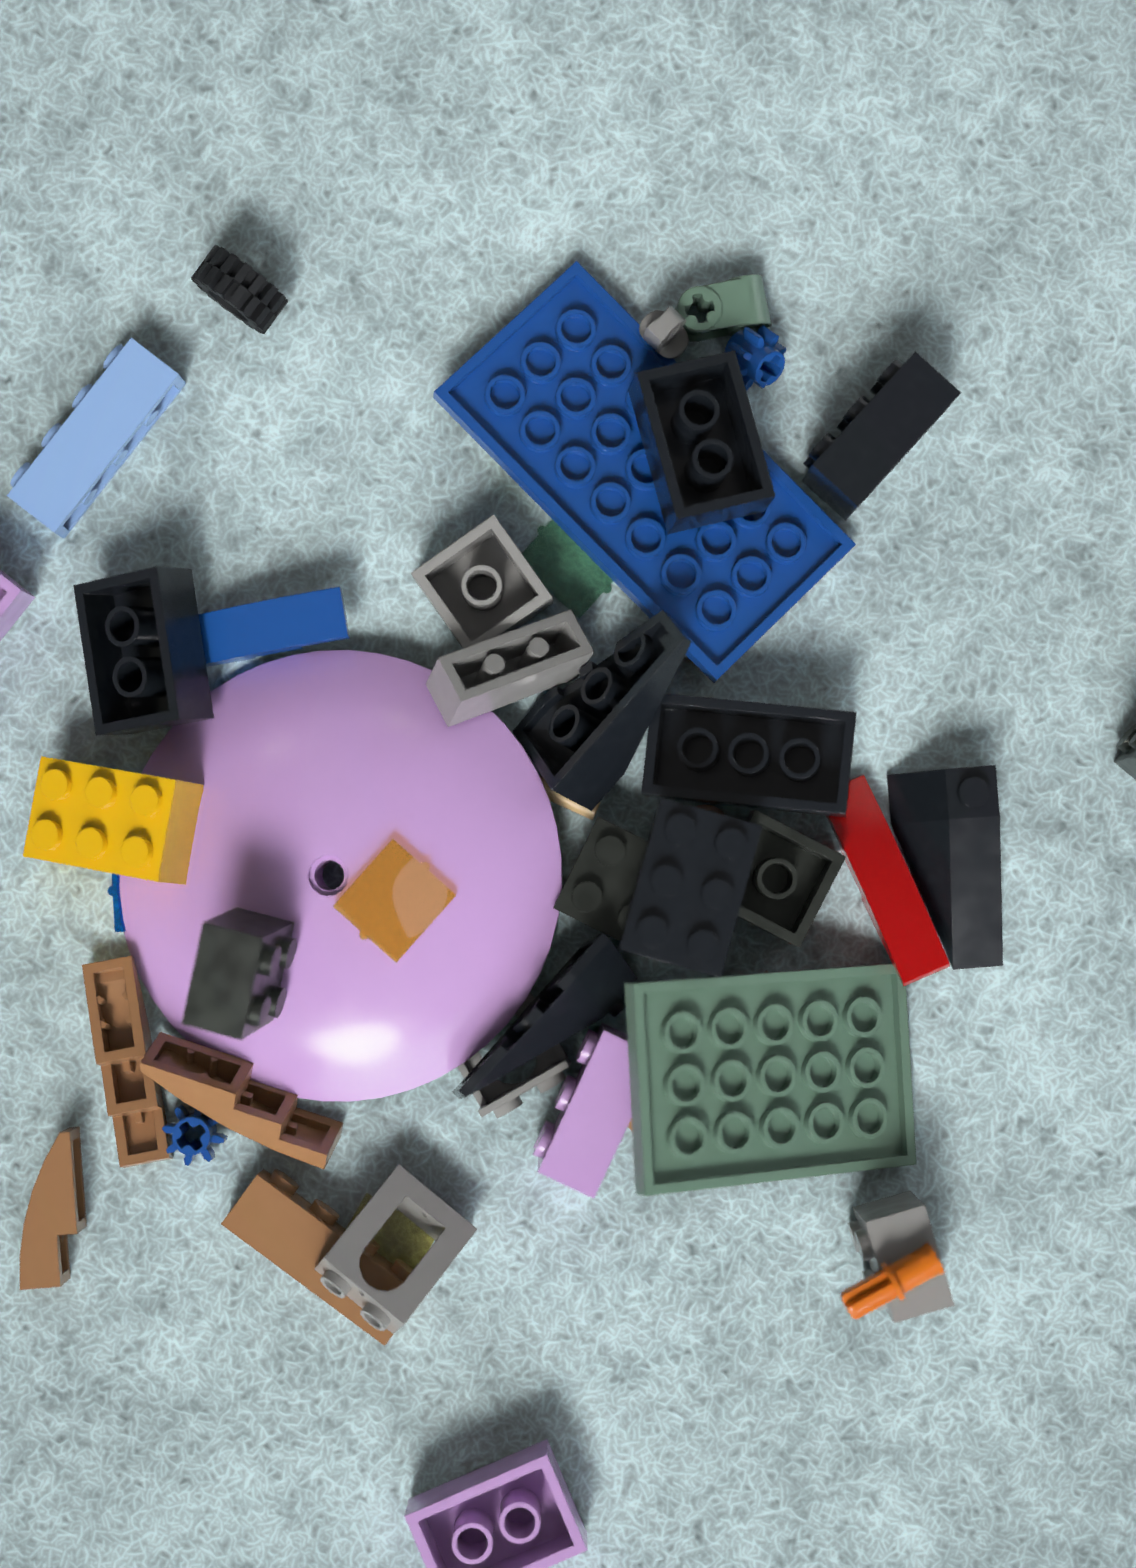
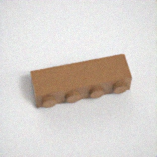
(300, 1235)

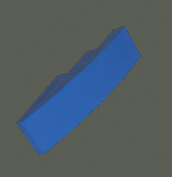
(273, 626)

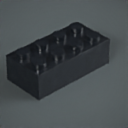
(750, 755)

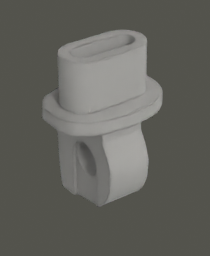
(665, 332)

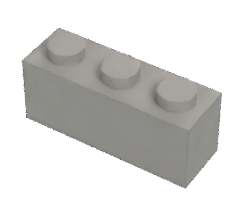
(508, 667)

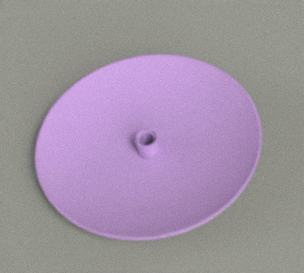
(327, 766)

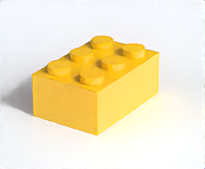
(113, 820)

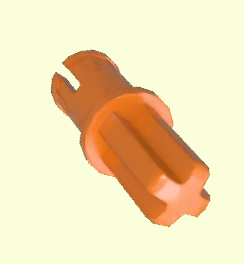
(891, 1281)

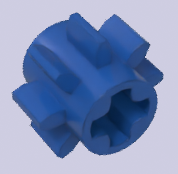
(758, 355)
(194, 1147)

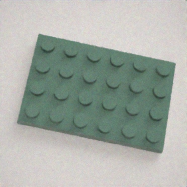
(768, 1077)

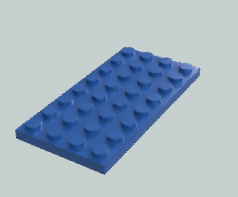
(561, 423)

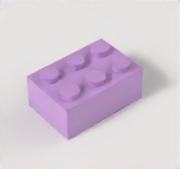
(591, 1115)
(500, 1516)

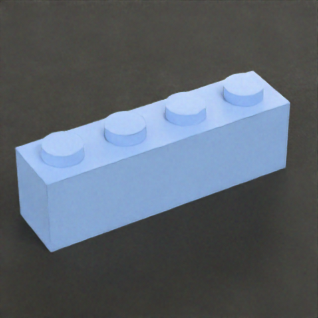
(96, 437)

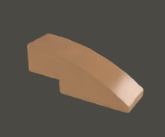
(52, 1214)

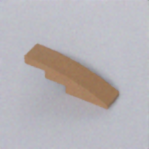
(120, 1042)
(224, 1092)

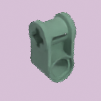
(728, 307)

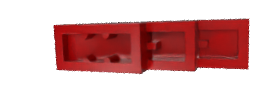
(887, 886)

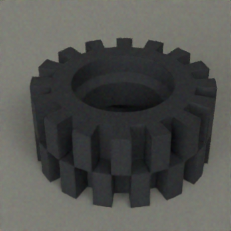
(239, 289)

